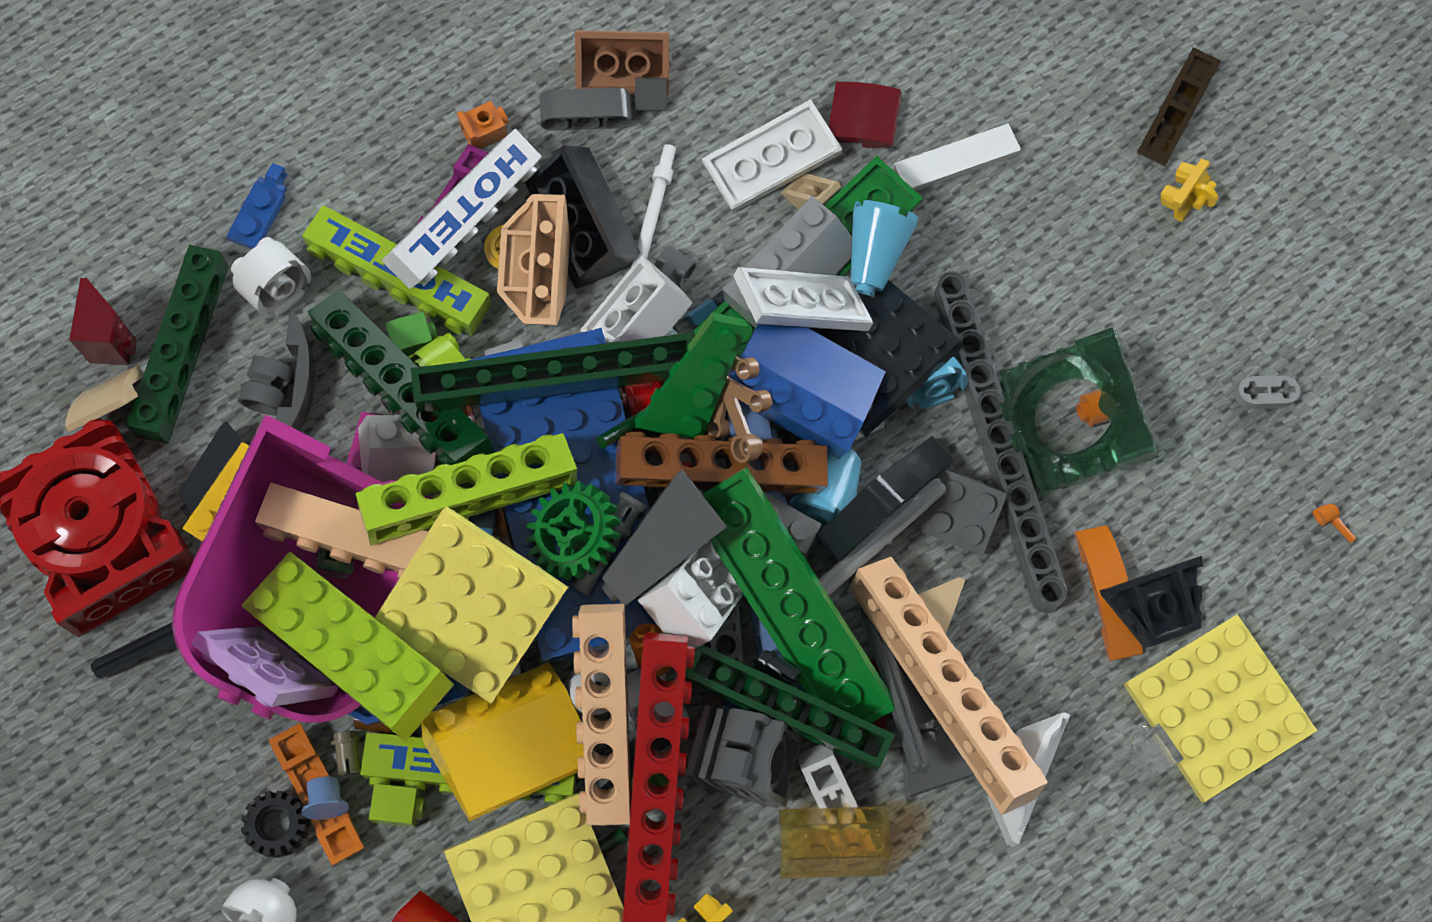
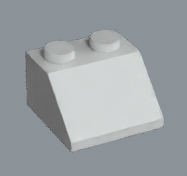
(390, 450)

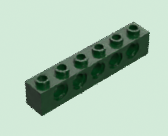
(178, 345)
(781, 702)

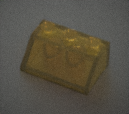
(833, 842)

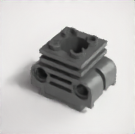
(743, 755)

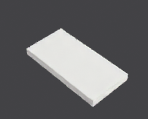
(772, 156)
(802, 299)

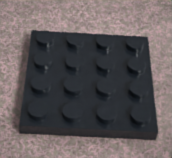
(902, 343)

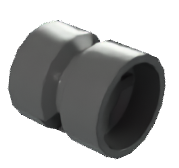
(266, 383)

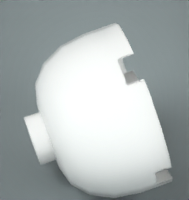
(260, 902)

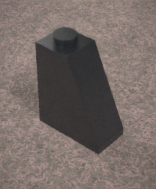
(208, 468)

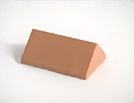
(618, 57)

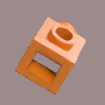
(483, 124)

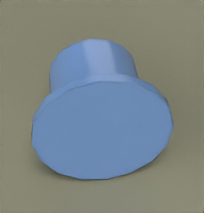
(324, 799)

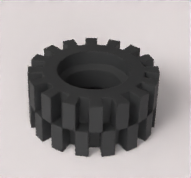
(254, 821)

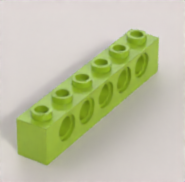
(486, 494)

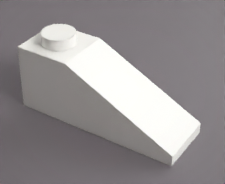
(826, 778)

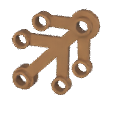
(744, 446)

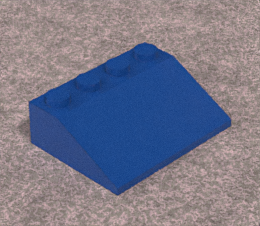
(813, 384)

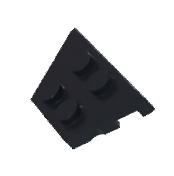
(1159, 603)

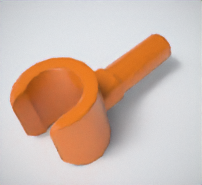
(1331, 513)

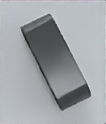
(585, 109)

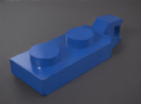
(259, 208)

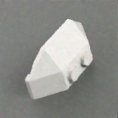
(1041, 744)

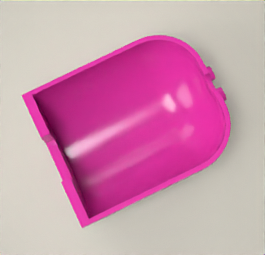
(239, 558)

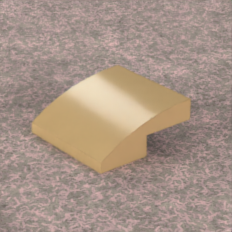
(103, 398)

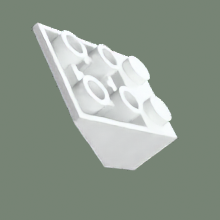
(693, 597)

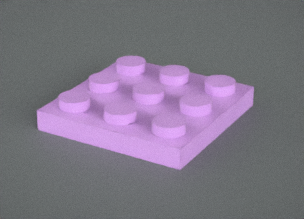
(264, 665)

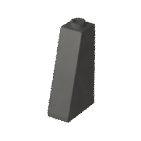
(664, 538)
(946, 761)

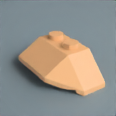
(535, 260)

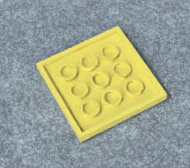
(470, 604)
(1221, 707)
(536, 870)

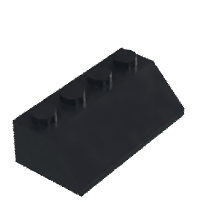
(598, 231)

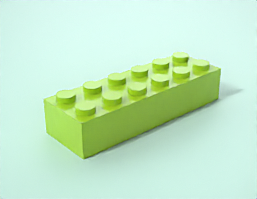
(348, 646)

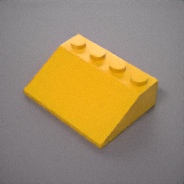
(505, 746)

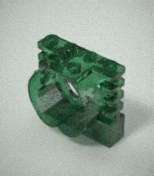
(1091, 359)

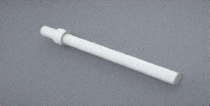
(661, 177)

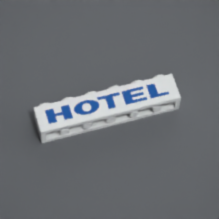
(462, 209)

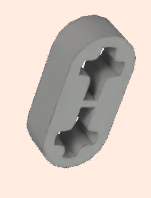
(1266, 385)

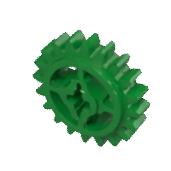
(578, 547)

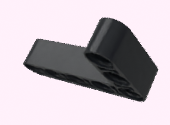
(883, 497)

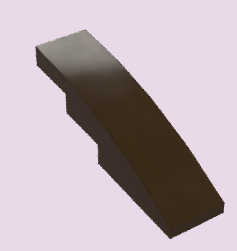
(1178, 107)

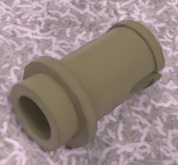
(346, 750)

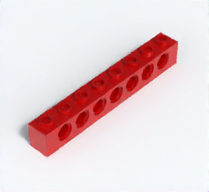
(639, 903)

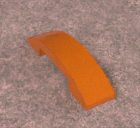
(1107, 569)
(302, 764)

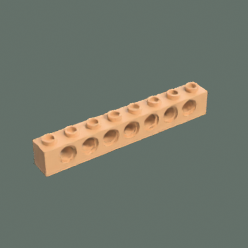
(948, 686)

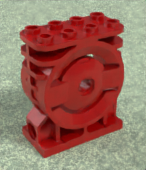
(128, 558)

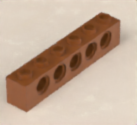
(633, 469)

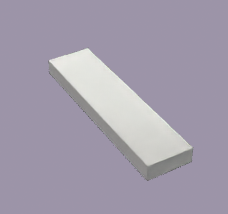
(958, 158)

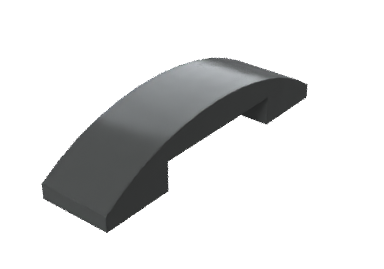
(304, 384)

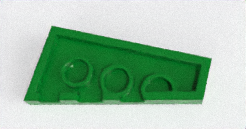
(695, 382)

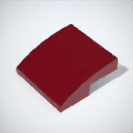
(865, 114)

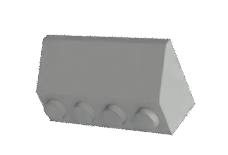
(807, 243)

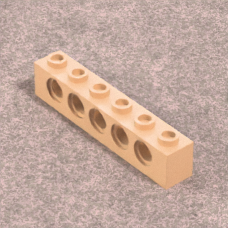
(600, 805)

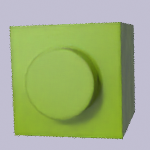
(396, 805)

